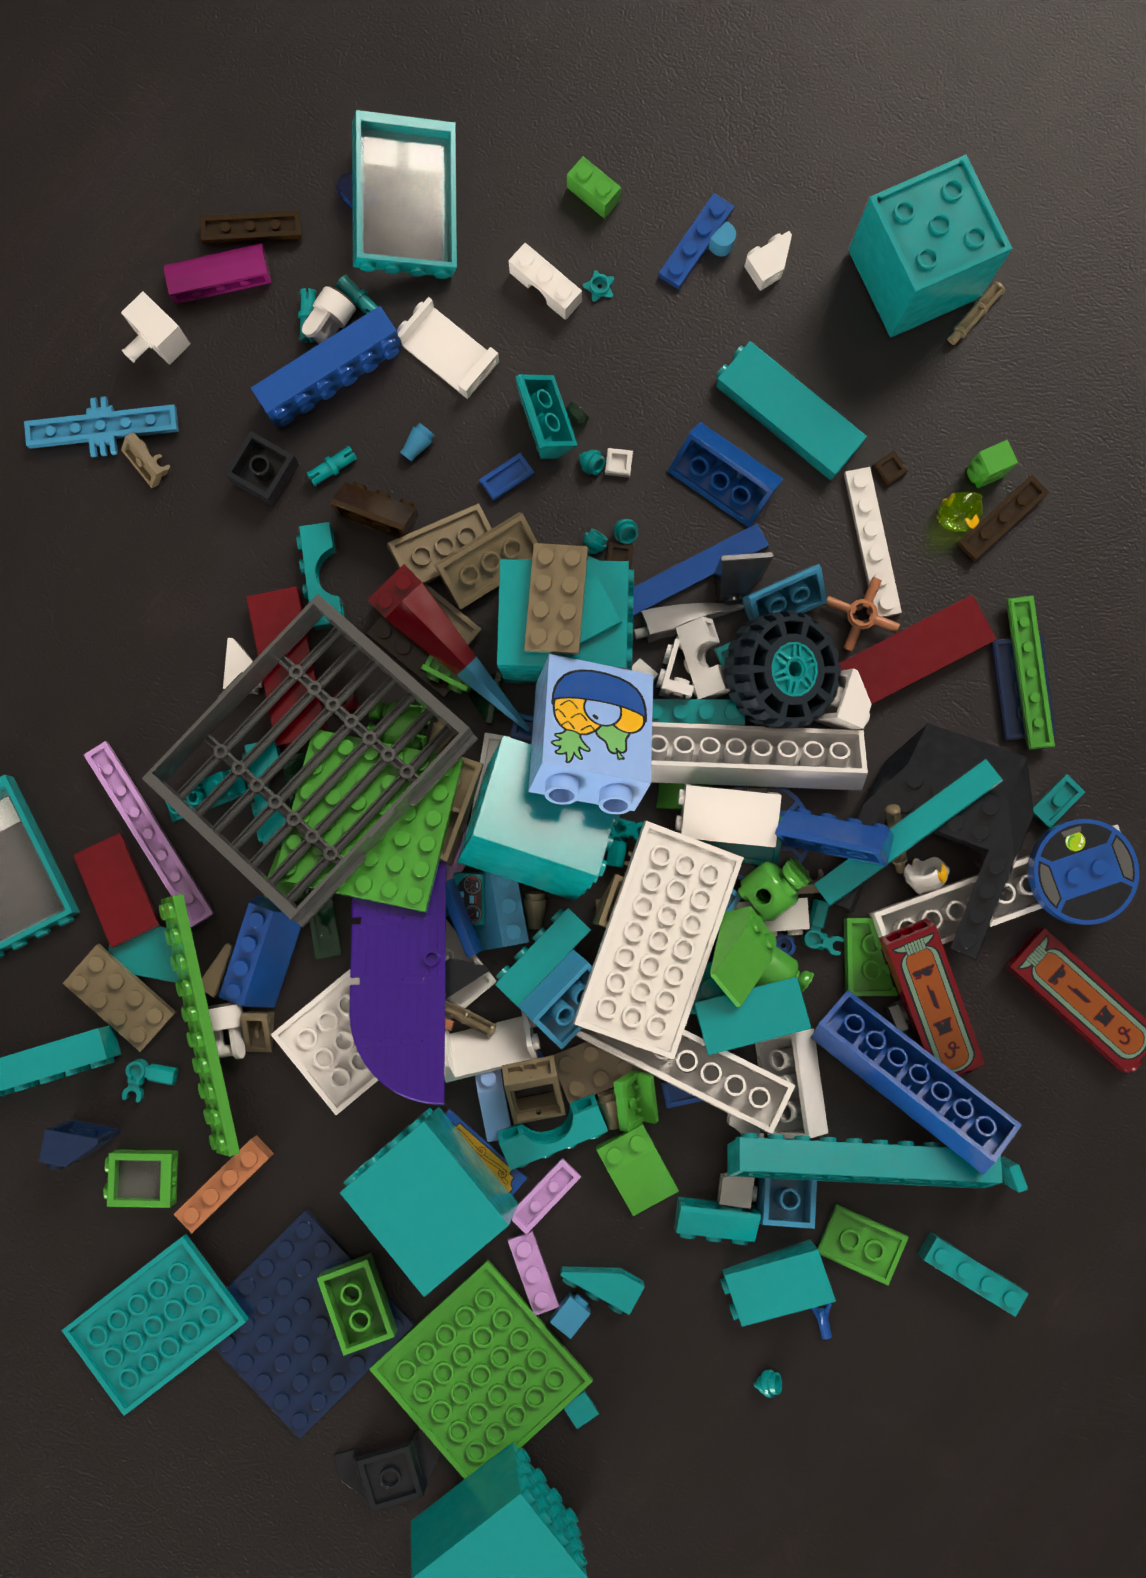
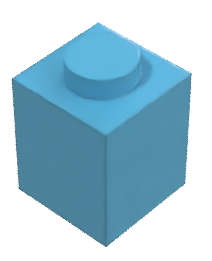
(571, 1314)

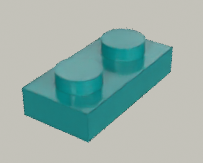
(1057, 801)

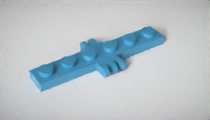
(101, 426)

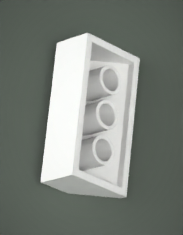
(796, 1061)

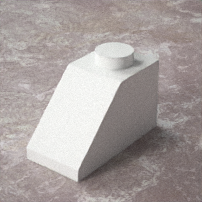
(236, 662)

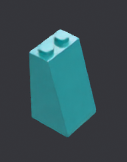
(777, 1284)

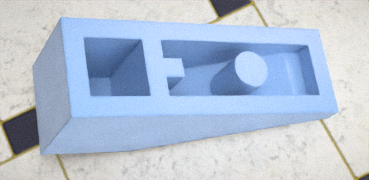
(493, 1103)

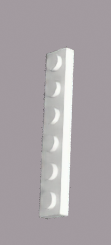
(872, 539)

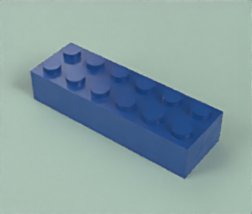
(328, 367)

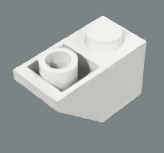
(768, 263)

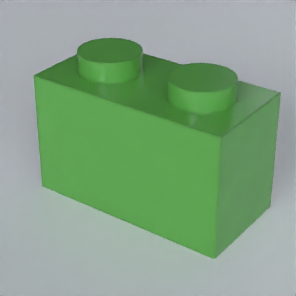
(593, 187)
(991, 464)

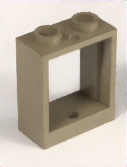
(529, 1075)

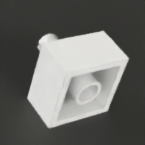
(154, 330)

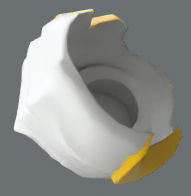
(926, 875)

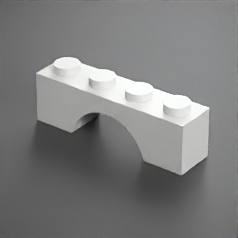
(738, 1190)

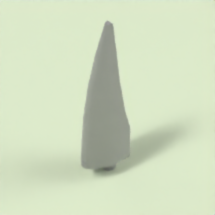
(662, 621)

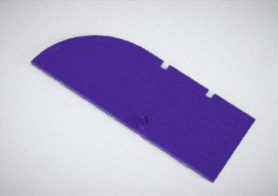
(401, 993)

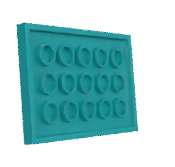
(155, 1324)

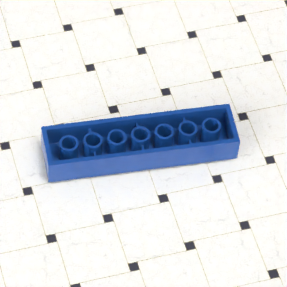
(916, 1082)

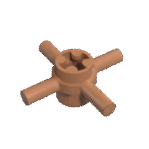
(857, 625)

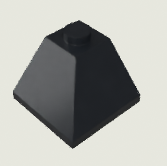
(739, 575)

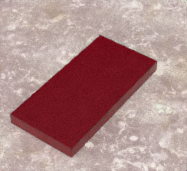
(116, 890)

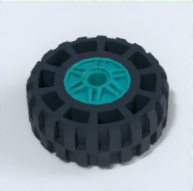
(782, 670)

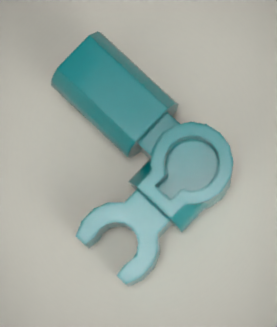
(623, 830)
(814, 937)
(140, 1069)

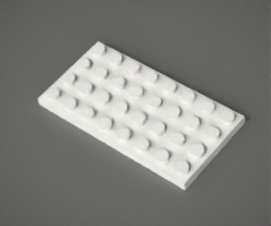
(658, 940)
(322, 1041)

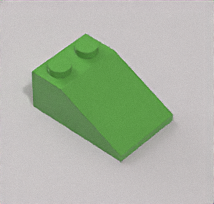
(741, 953)
(637, 1169)

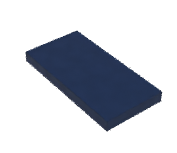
(1008, 690)

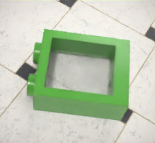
(141, 1178)

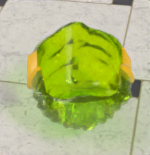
(960, 511)

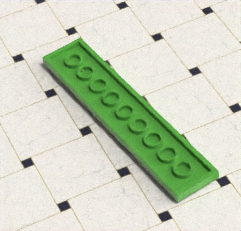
(201, 1033)

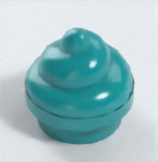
(592, 462)
(625, 531)
(595, 541)
(769, 1383)

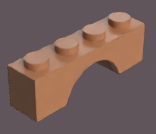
(223, 1184)

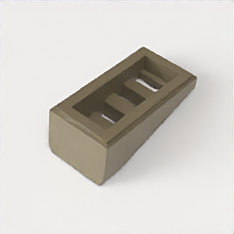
(216, 973)

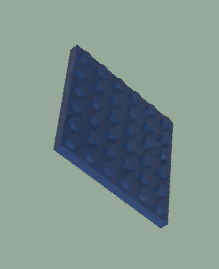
(289, 1341)

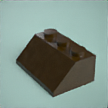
(374, 509)

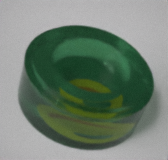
(577, 413)

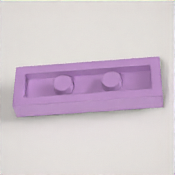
(545, 1195)
(533, 1272)

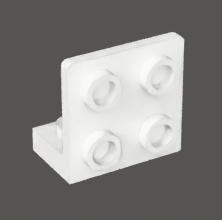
(677, 688)

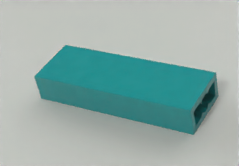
(789, 410)

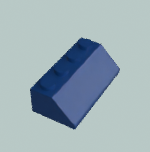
(724, 474)
(836, 837)
(260, 956)

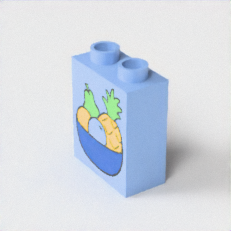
(591, 734)

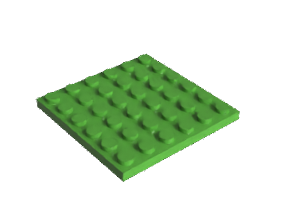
(406, 859)
(480, 1371)

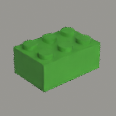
(357, 1304)

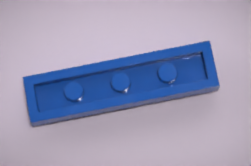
(695, 241)

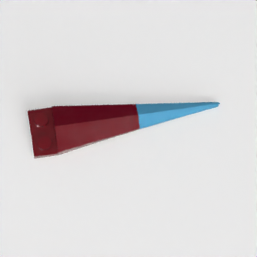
(415, 612)

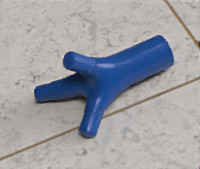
(823, 1319)

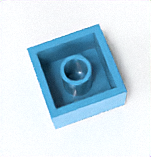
(787, 1202)

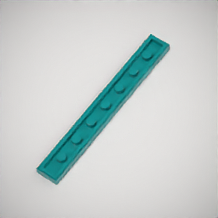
(913, 829)

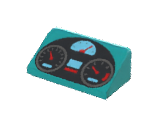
(472, 890)

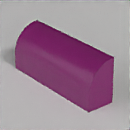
(217, 273)

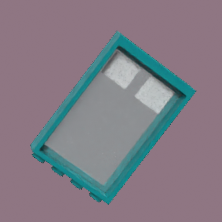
(404, 194)
(30, 881)

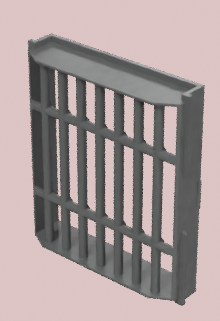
(240, 689)

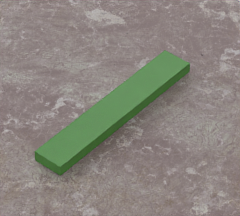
(1030, 673)

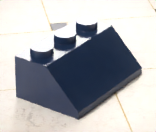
(73, 1141)

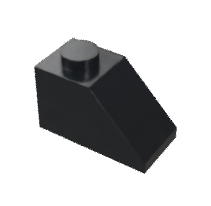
(462, 973)

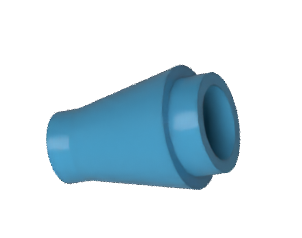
(417, 441)

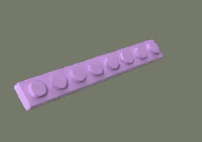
(148, 831)

